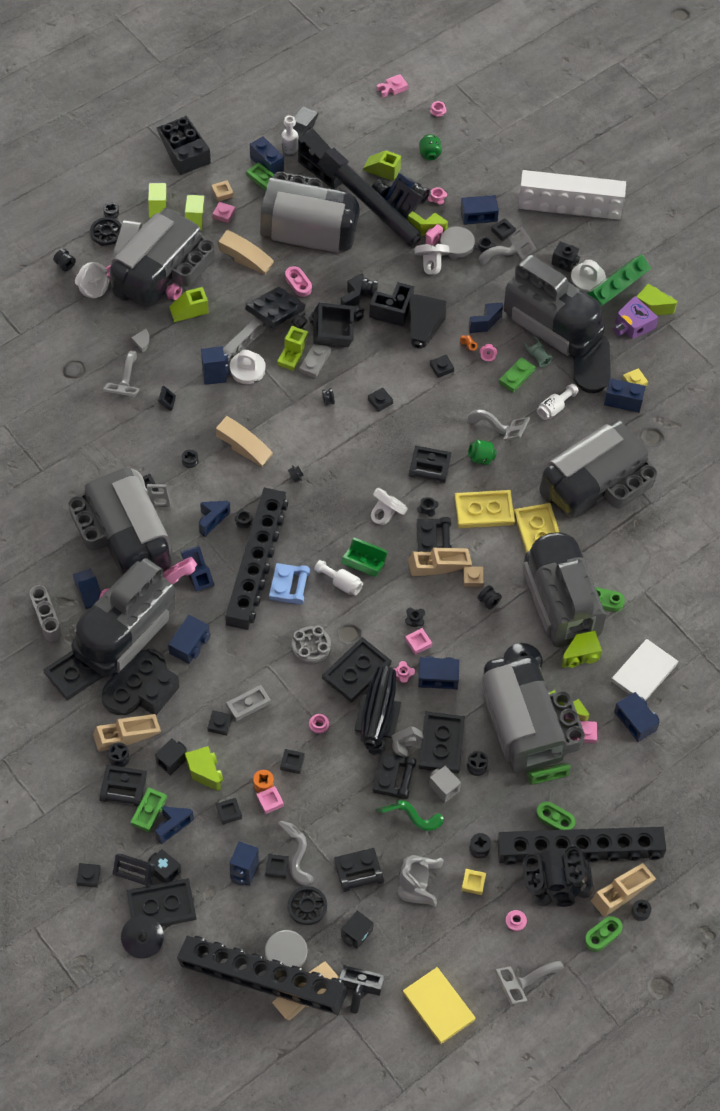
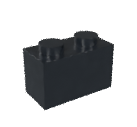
(158, 691)

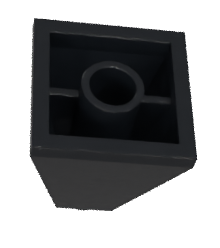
(426, 318)

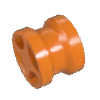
(260, 785)

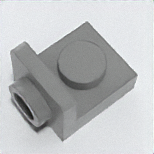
(405, 738)

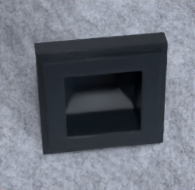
(167, 398)

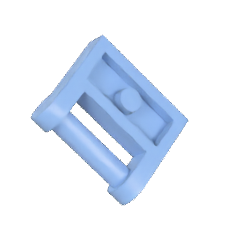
(283, 581)

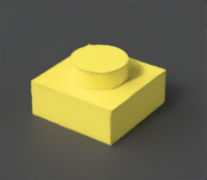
(635, 377)
(473, 882)

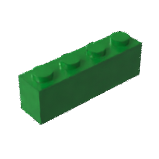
(620, 279)

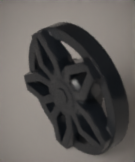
(105, 231)
(307, 905)

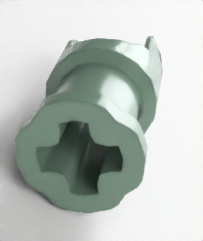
(539, 353)

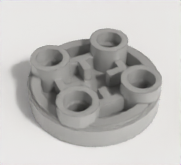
(459, 240)
(311, 644)
(287, 947)

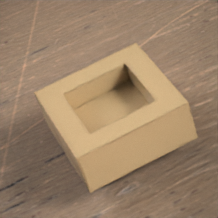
(222, 191)
(473, 576)

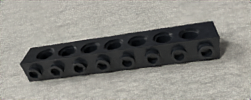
(242, 617)
(610, 837)
(329, 1001)

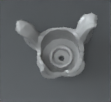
(414, 879)

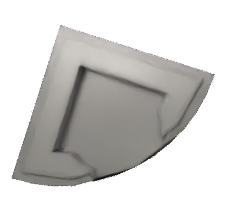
(141, 340)

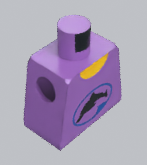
(635, 319)

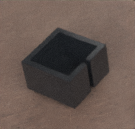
(331, 325)

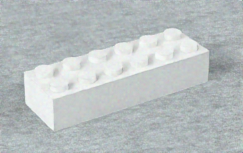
(571, 195)

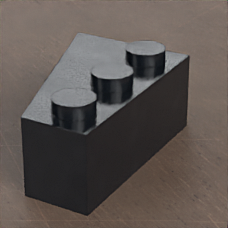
(310, 151)

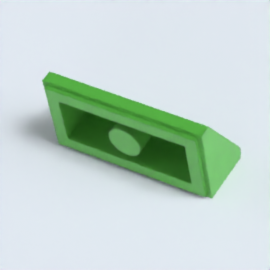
(548, 773)

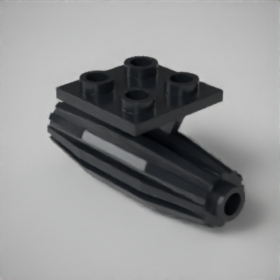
(377, 709)

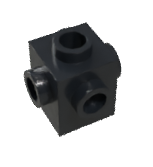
(565, 256)

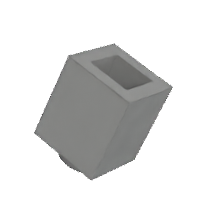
(444, 783)

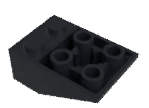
(184, 145)

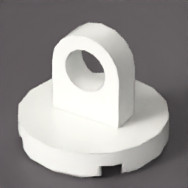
(432, 254)
(587, 275)
(92, 280)
(247, 367)
(388, 505)

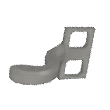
(513, 250)
(124, 386)
(477, 415)
(154, 495)
(295, 871)
(520, 983)

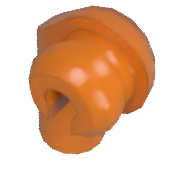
(469, 342)

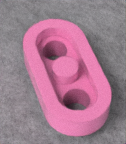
(298, 283)
(182, 568)

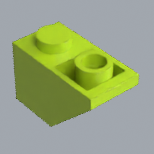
(384, 165)
(657, 301)
(189, 305)
(583, 649)
(202, 768)

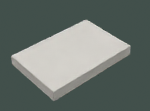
(644, 670)

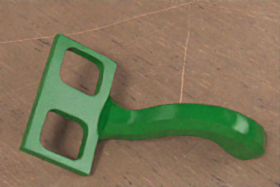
(426, 825)

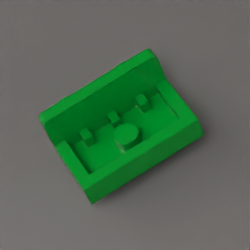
(365, 557)

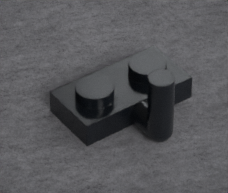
(361, 981)

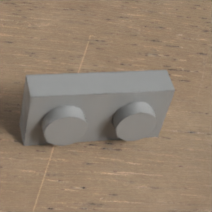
(315, 360)
(248, 703)

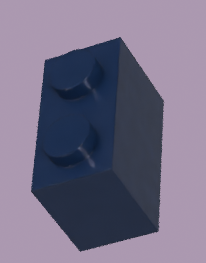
(267, 155)
(479, 209)
(214, 365)
(624, 395)
(189, 639)
(438, 673)
(637, 716)
(244, 863)

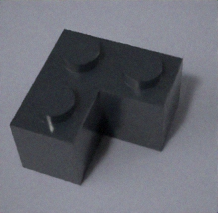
(392, 307)

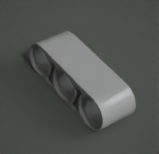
(127, 231)
(44, 605)

